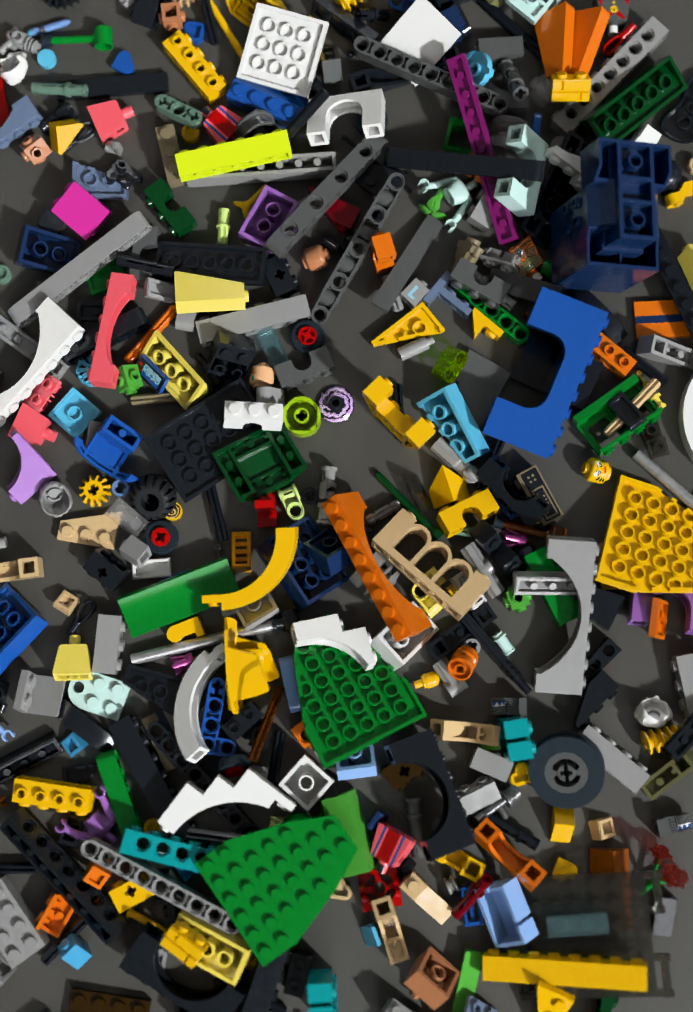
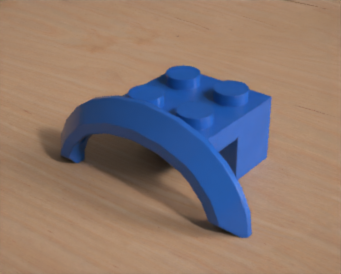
(110, 447)

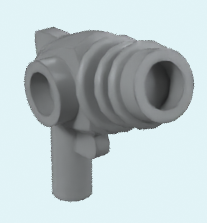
(19, 40)

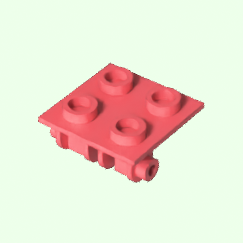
(42, 393)

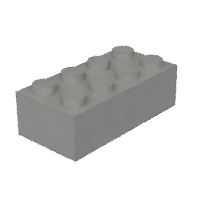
(17, 926)

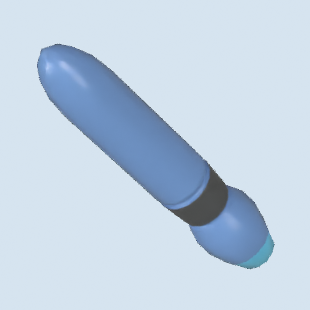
(48, 27)

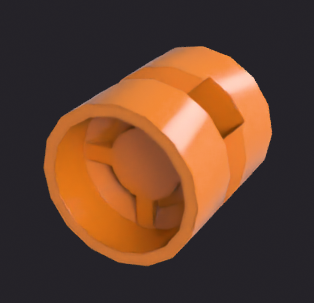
(463, 663)

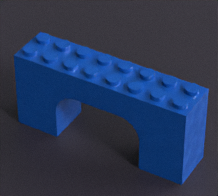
(578, 332)

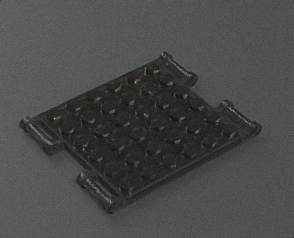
(628, 913)

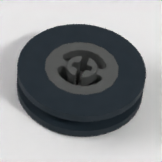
(589, 767)

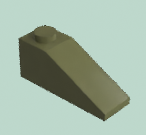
(668, 775)

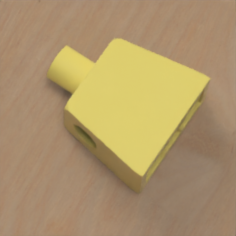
(72, 661)

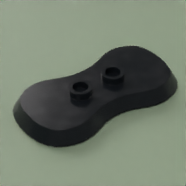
(678, 122)

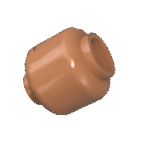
(315, 257)

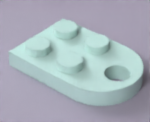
(100, 696)

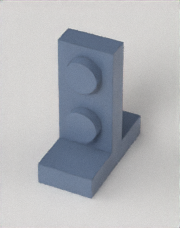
(448, 296)

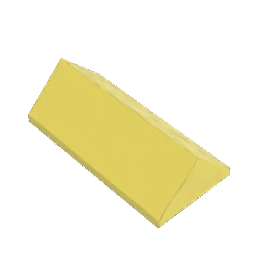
(184, 382)

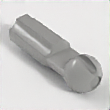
(451, 458)

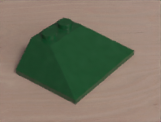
(260, 463)

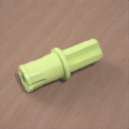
(223, 226)

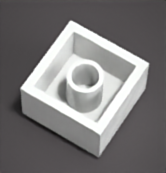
(306, 782)

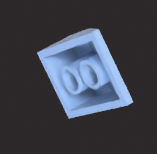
(358, 765)

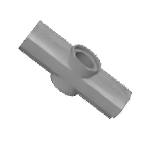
(477, 561)

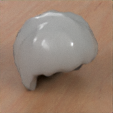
(55, 499)

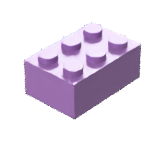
(266, 217)

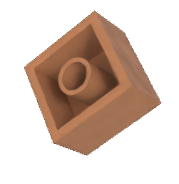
(431, 978)

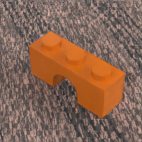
(382, 252)

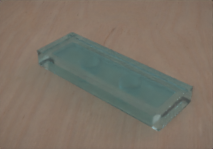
(577, 924)

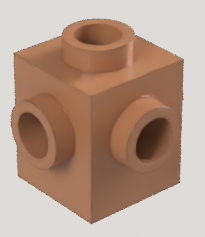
(172, 16)
(34, 149)

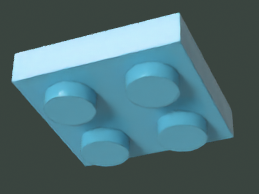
(74, 413)

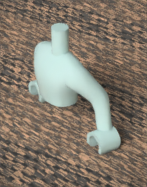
(455, 193)

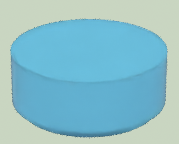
(46, 59)

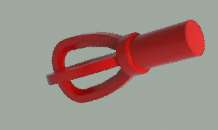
(625, 33)

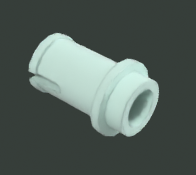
(502, 641)

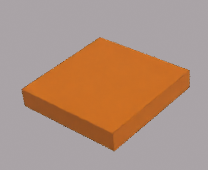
(658, 618)

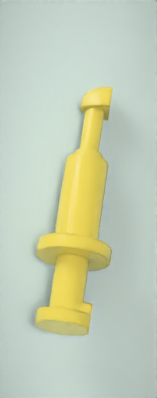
(655, 396)

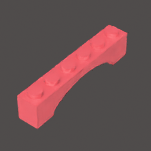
(120, 290)

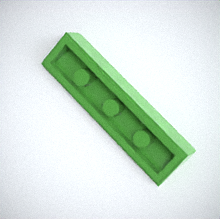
(467, 979)

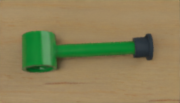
(101, 38)

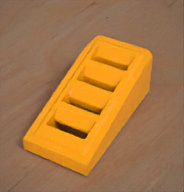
(238, 568)

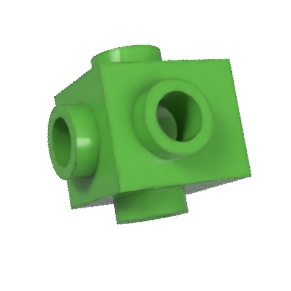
(128, 379)
(510, 602)

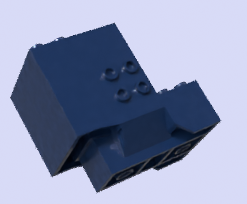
(611, 227)

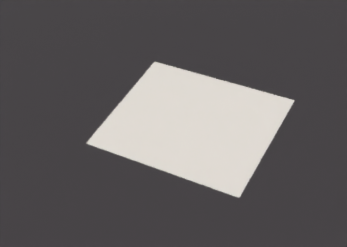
(422, 34)

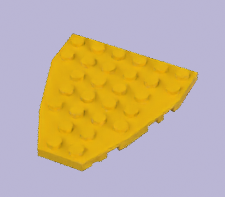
(647, 541)

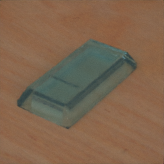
(272, 347)

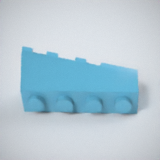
(455, 422)

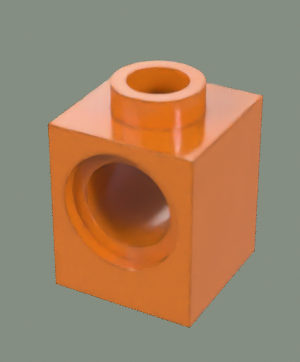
(296, 730)
(96, 874)

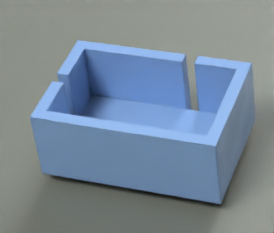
(507, 914)

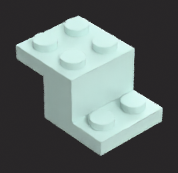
(532, 9)

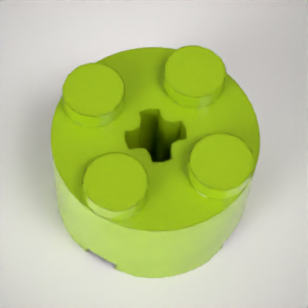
(296, 407)

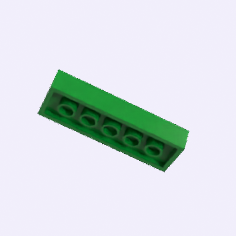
(176, 596)

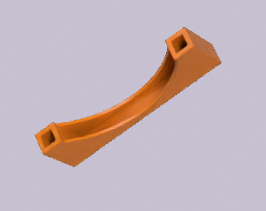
(399, 614)

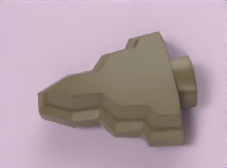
(469, 250)

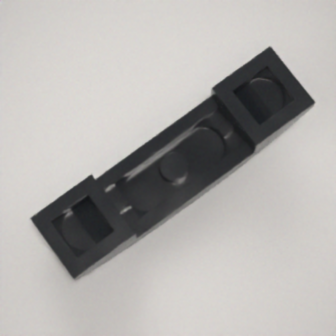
(614, 329)
(459, 633)
(85, 727)

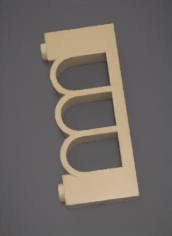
(405, 524)

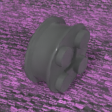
(256, 122)

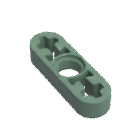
(174, 104)

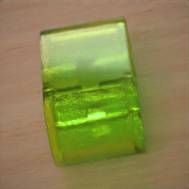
(450, 364)

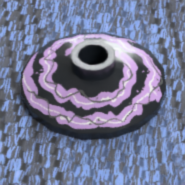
(338, 413)

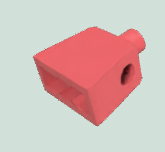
(110, 119)
(33, 426)

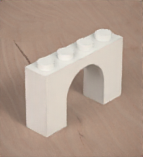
(367, 103)

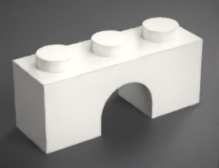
(241, 413)

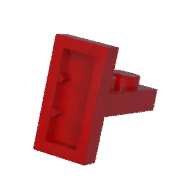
(266, 511)

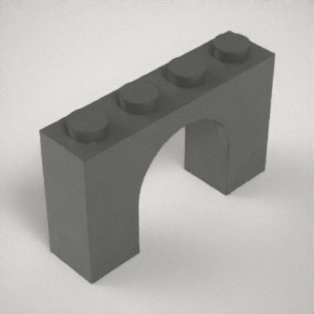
(498, 49)

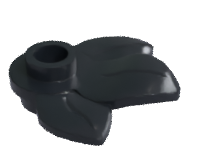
(123, 174)

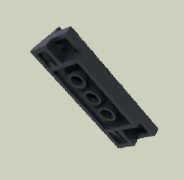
(552, 194)

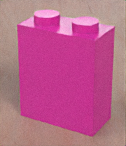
(81, 210)

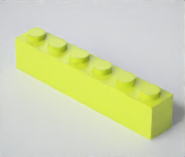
(233, 155)

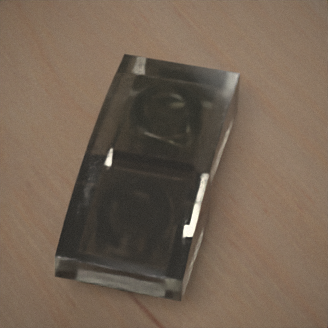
(654, 441)

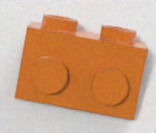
(55, 916)

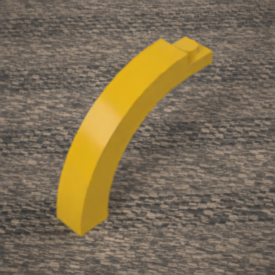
(281, 560)

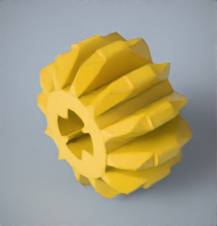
(89, 487)

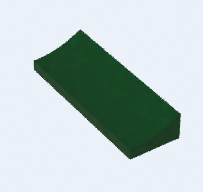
(636, 101)

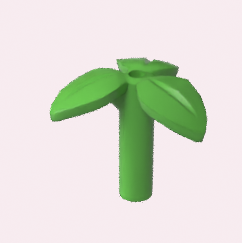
(433, 206)

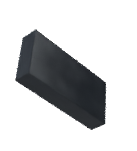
(626, 411)

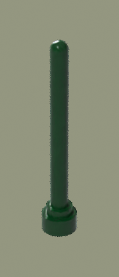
(435, 532)

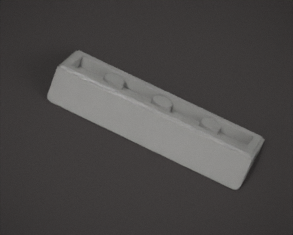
(542, 583)

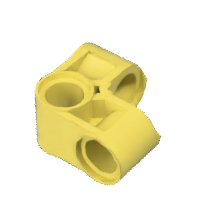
(425, 602)

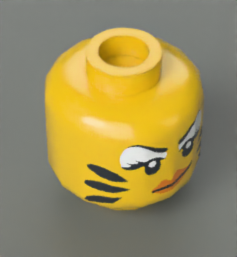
(596, 470)

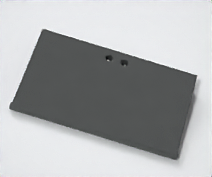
(480, 384)

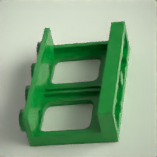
(599, 410)

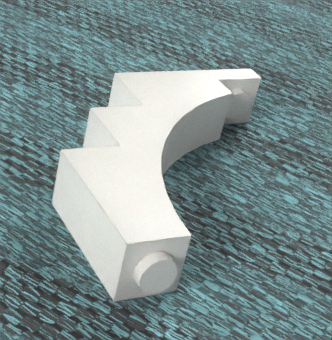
(249, 789)

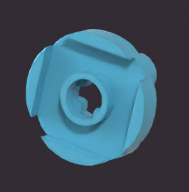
(484, 67)

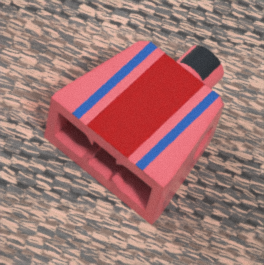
(220, 123)
(390, 847)

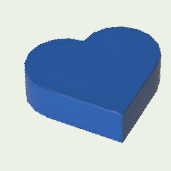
(195, 31)
(123, 63)

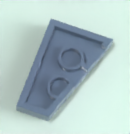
(96, 183)

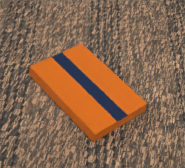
(659, 319)

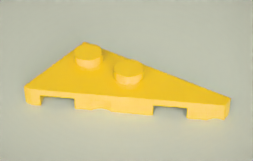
(413, 325)
(552, 998)

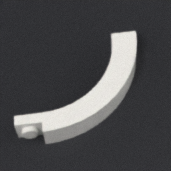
(685, 418)
(188, 701)

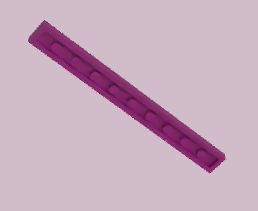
(480, 143)

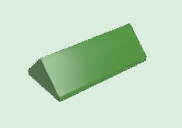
(349, 813)

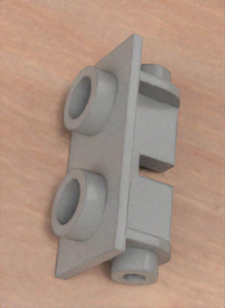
(507, 263)

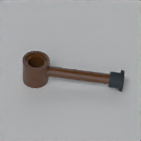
(499, 522)

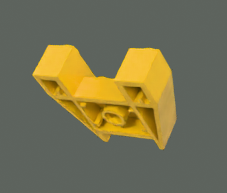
(379, 397)

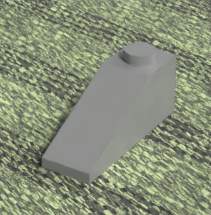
(664, 351)

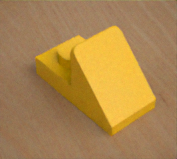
(481, 322)

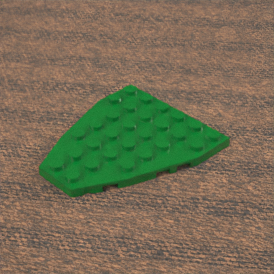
(347, 706)
(278, 879)

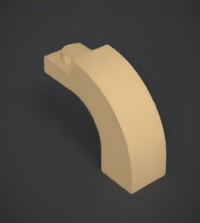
(466, 731)
(390, 930)

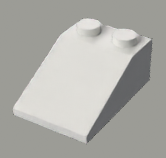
(400, 652)

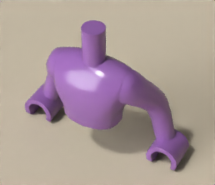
(97, 823)

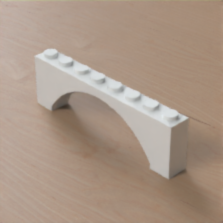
(56, 338)

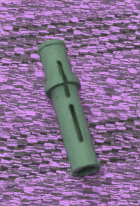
(67, 89)

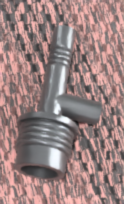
(509, 797)

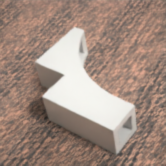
(330, 632)

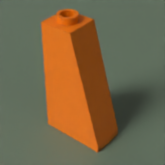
(588, 32)
(555, 38)

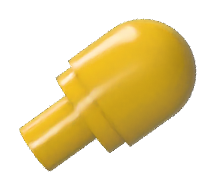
(427, 680)

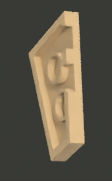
(89, 531)

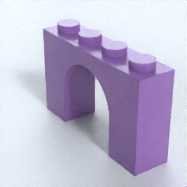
(640, 609)

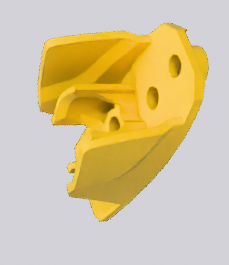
(247, 667)

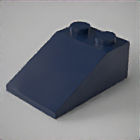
(44, 250)

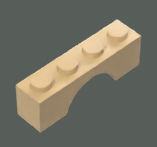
(21, 569)

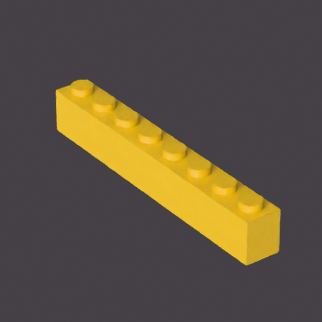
(565, 970)

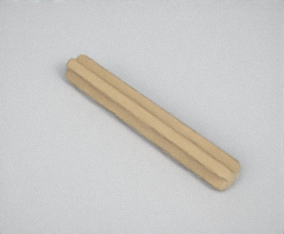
(638, 401)

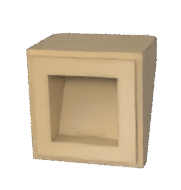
(602, 828)

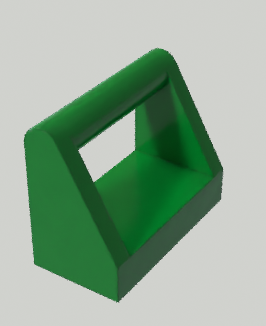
(455, 125)

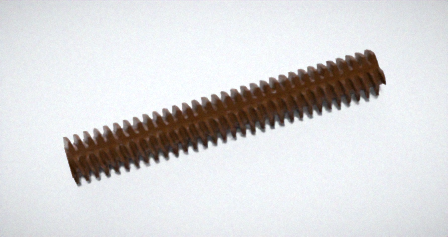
(265, 724)

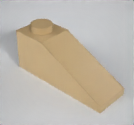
(425, 896)

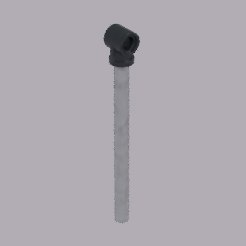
(664, 478)
(276, 623)

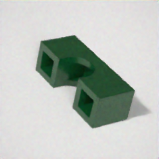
(179, 221)

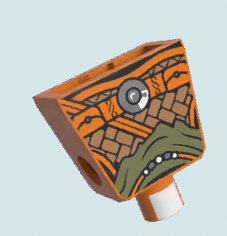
(530, 259)

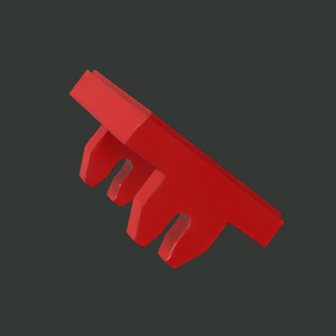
(392, 873)

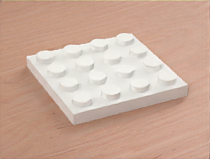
(282, 50)

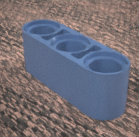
(287, 670)

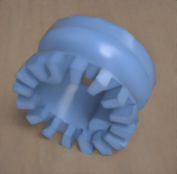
(125, 491)

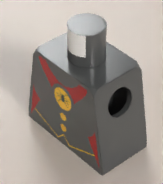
(618, 14)

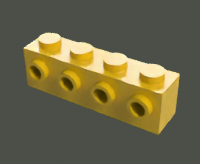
(195, 67)
(53, 794)

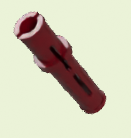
(482, 883)

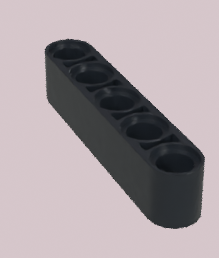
(125, 327)

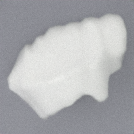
(14, 67)
(653, 712)

